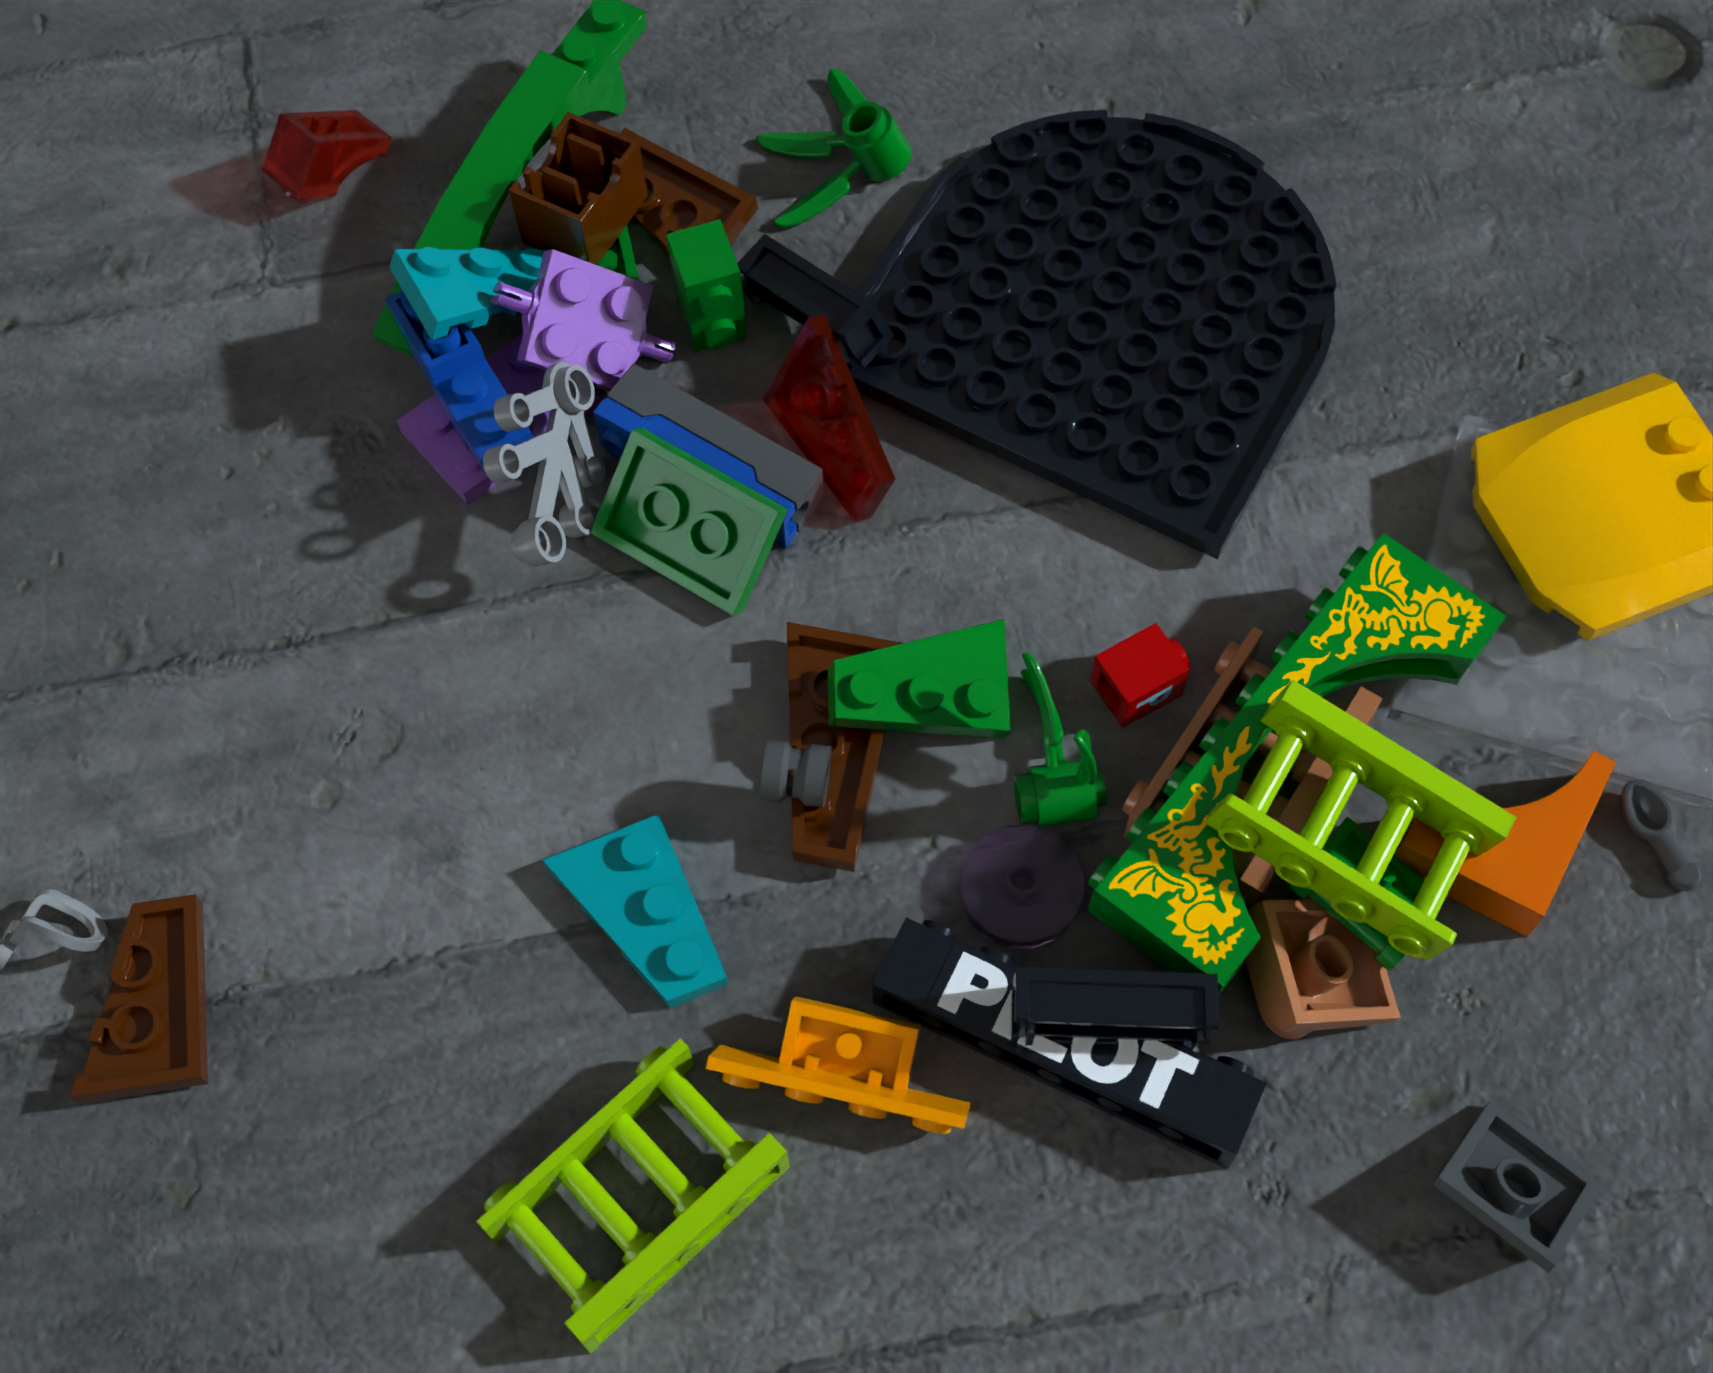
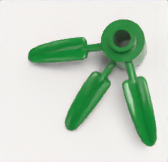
(867, 132)
(1059, 788)

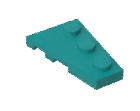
(458, 285)
(645, 906)

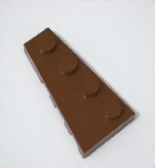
(834, 832)

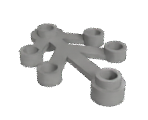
(566, 394)

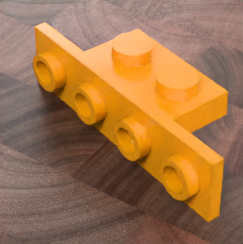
(847, 1059)

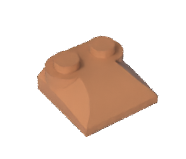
(1314, 972)

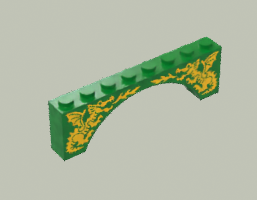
(1178, 880)

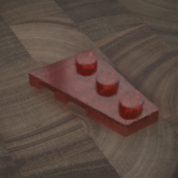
(828, 420)

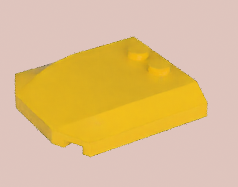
(1603, 504)

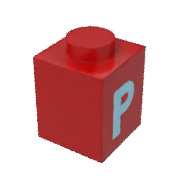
(1140, 674)

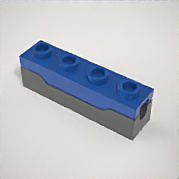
(714, 438)

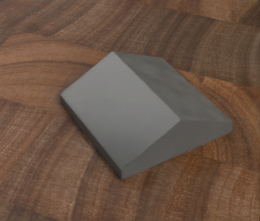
(1518, 1185)

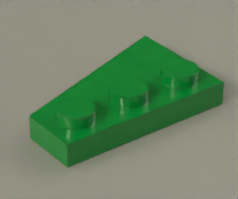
(927, 685)

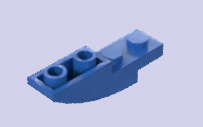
(458, 379)

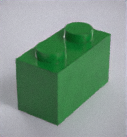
(707, 285)

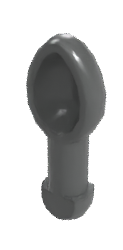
(1652, 819)

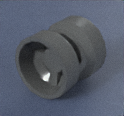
(810, 773)

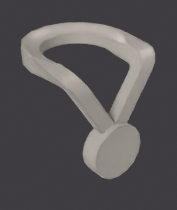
(64, 904)

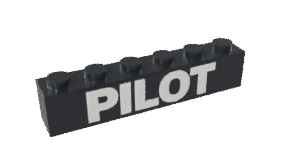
(1144, 1082)

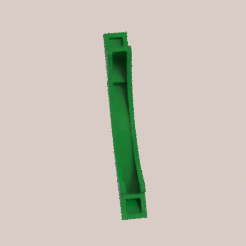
(576, 79)

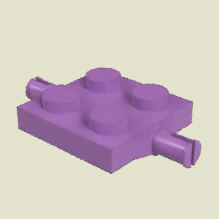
(583, 319)

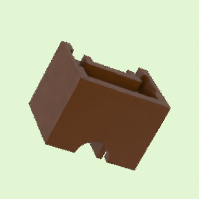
(580, 191)

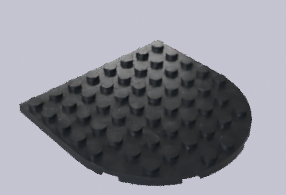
(1110, 314)

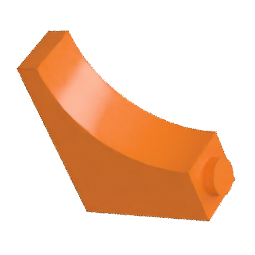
(1522, 872)

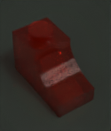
(320, 149)

